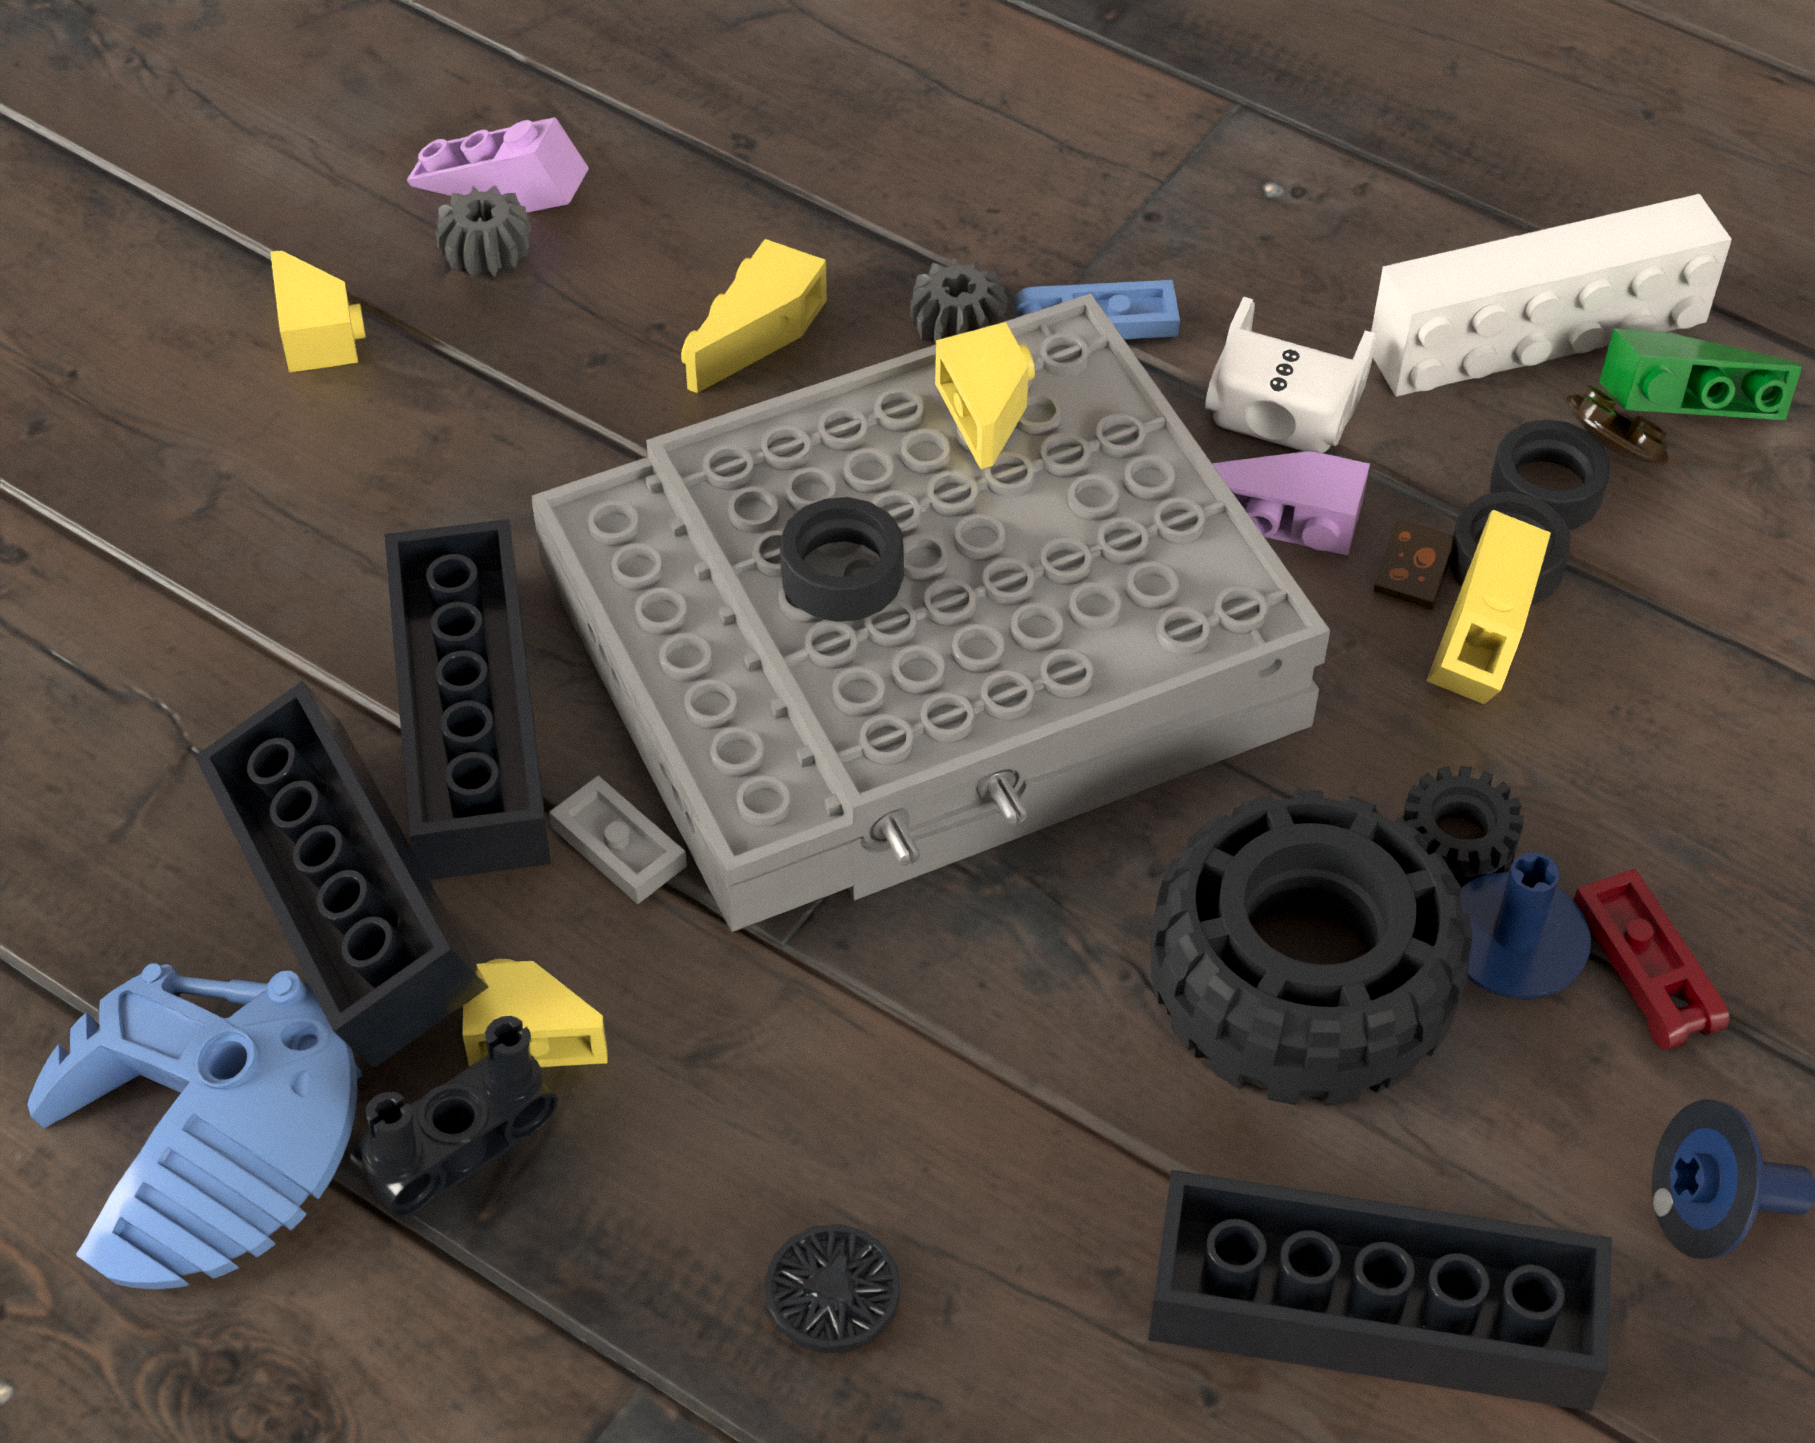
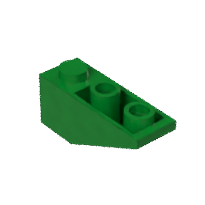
(1696, 376)

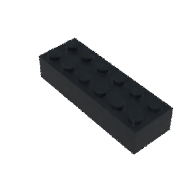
(465, 701)
(340, 876)
(1383, 1290)

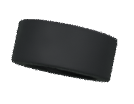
(1559, 444)
(1524, 508)
(846, 596)

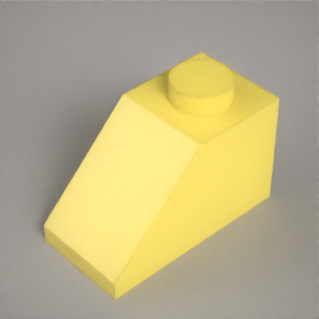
(314, 315)
(984, 386)
(560, 1022)

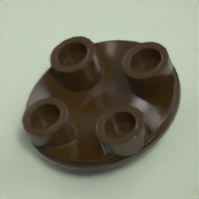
(1634, 439)

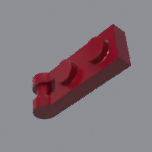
(1651, 958)

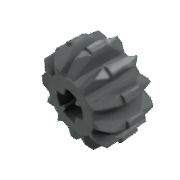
(483, 231)
(956, 301)

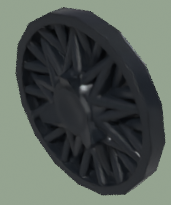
(832, 1288)

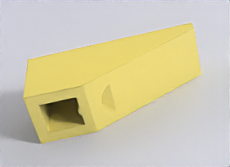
(760, 313)
(1490, 609)

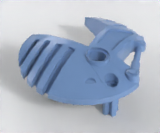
(231, 1148)

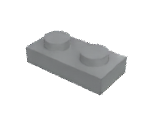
(618, 839)

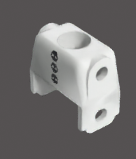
(1285, 388)

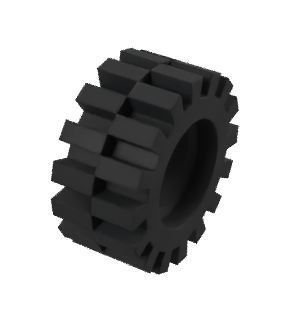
(1476, 802)

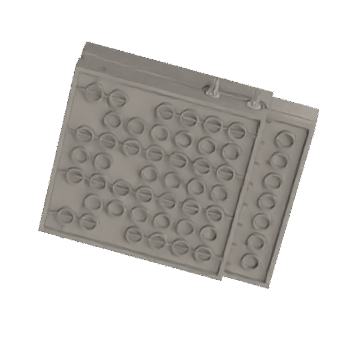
(1052, 644)

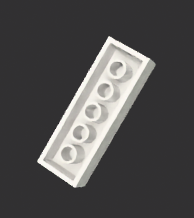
(1546, 293)

